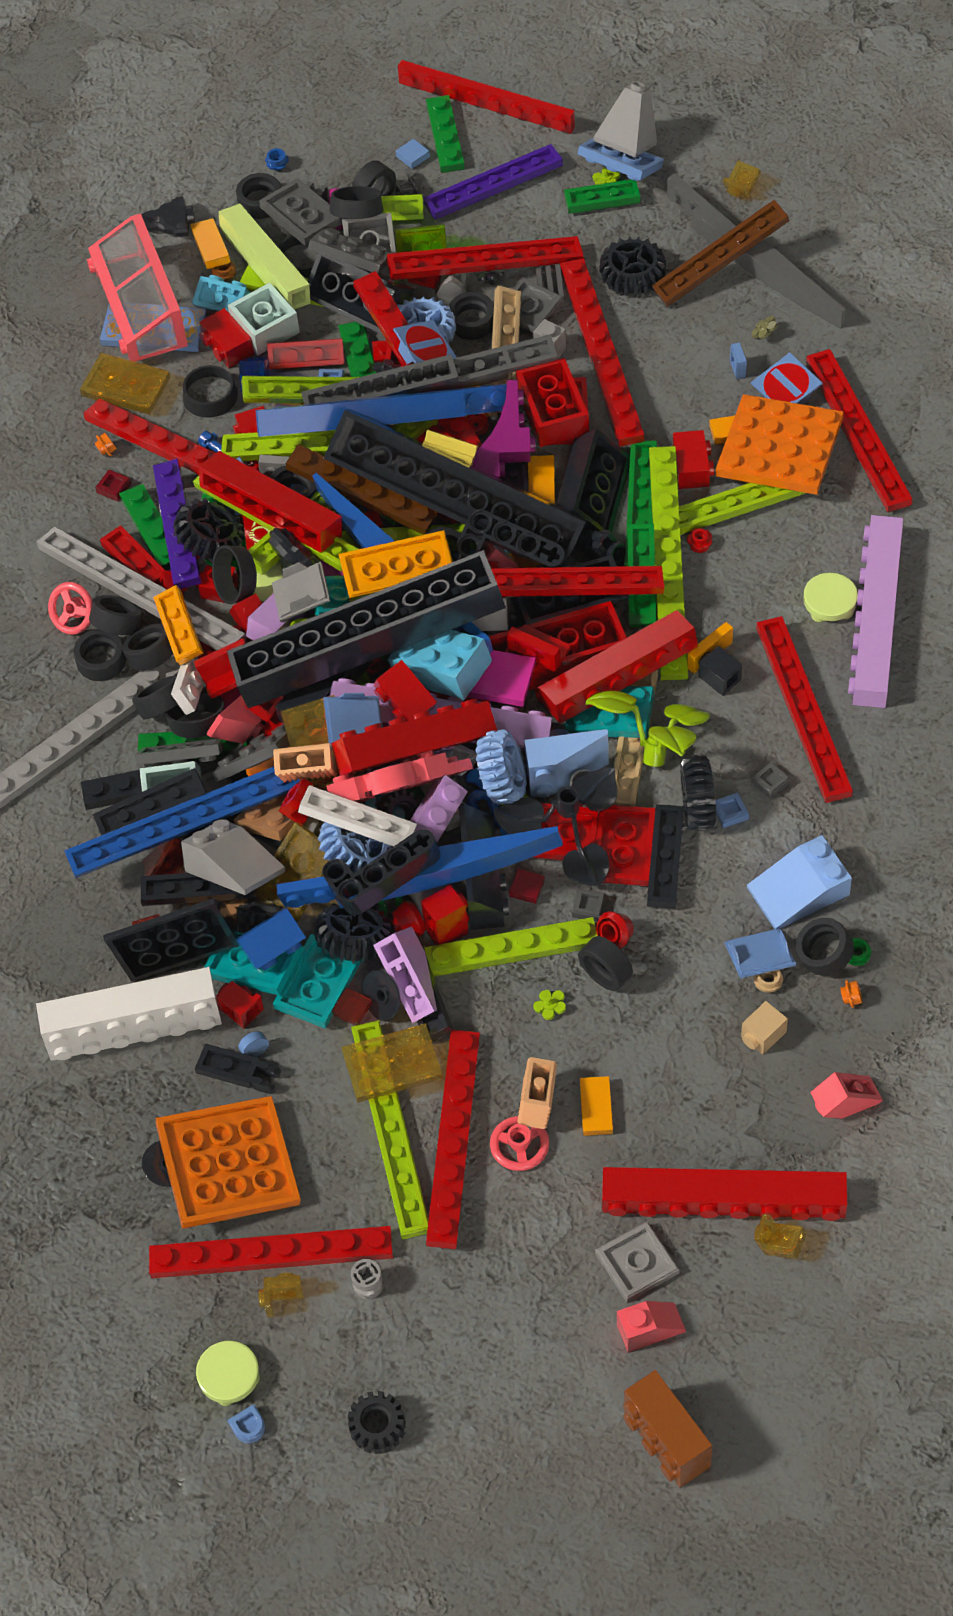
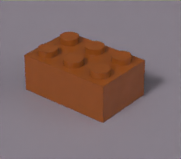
(666, 1429)

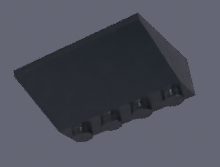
(173, 939)

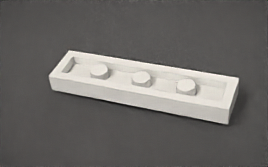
(355, 816)

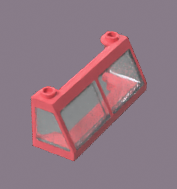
(137, 291)

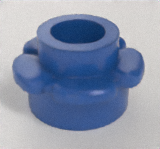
(276, 159)

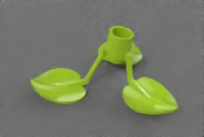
(660, 738)

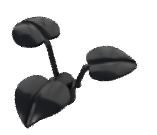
(595, 791)

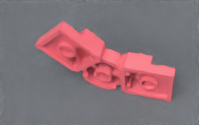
(406, 775)

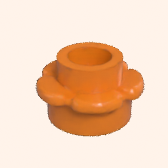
(105, 445)
(851, 993)

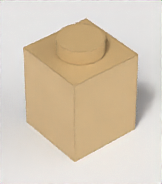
(763, 1028)

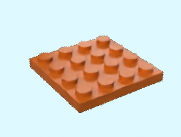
(779, 444)
(227, 1162)

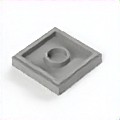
(637, 1261)

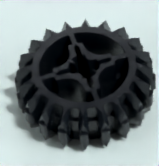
(632, 265)
(206, 527)
(698, 793)
(351, 935)

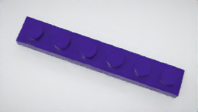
(493, 181)
(171, 498)

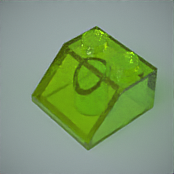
(420, 238)

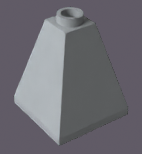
(630, 122)

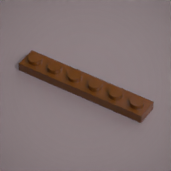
(720, 253)
(362, 491)

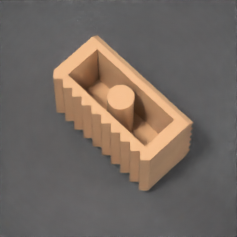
(305, 762)
(537, 1093)

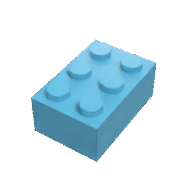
(446, 662)

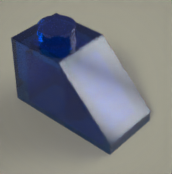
(253, 367)

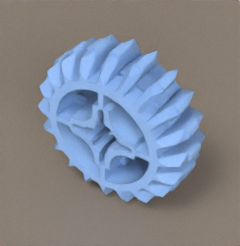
(425, 310)
(501, 767)
(349, 847)

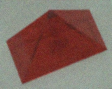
(164, 859)

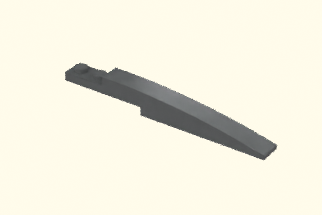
(761, 260)
(440, 373)

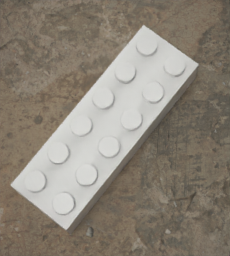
(128, 1014)

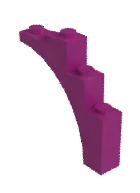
(509, 439)

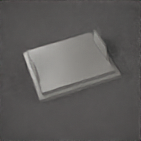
(300, 590)

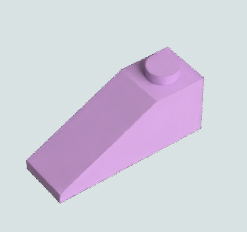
(407, 965)

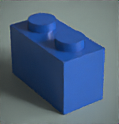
(271, 939)

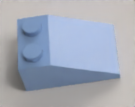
(555, 759)
(801, 883)

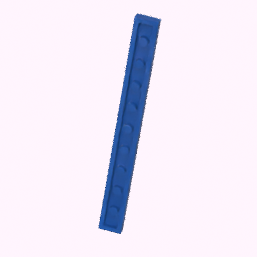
(176, 821)

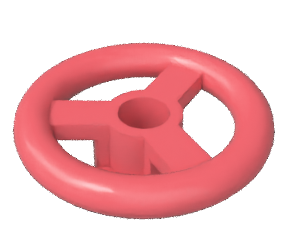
(73, 608)
(515, 1132)

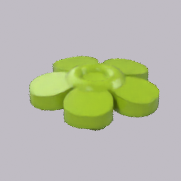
(605, 177)
(550, 1003)

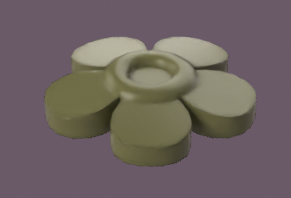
(764, 328)

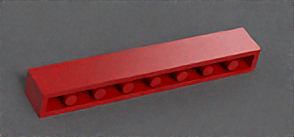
(724, 1193)

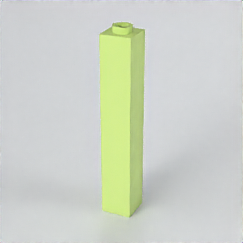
(263, 255)

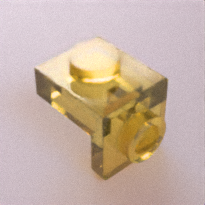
(741, 180)
(779, 1239)
(282, 1287)

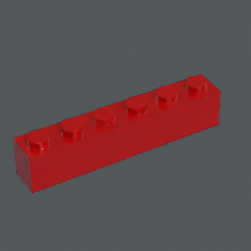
(270, 501)
(619, 665)
(409, 738)

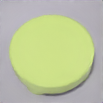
(830, 597)
(227, 1372)

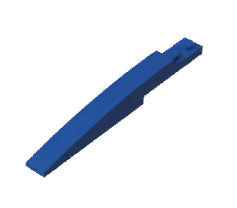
(383, 409)
(368, 534)
(454, 865)

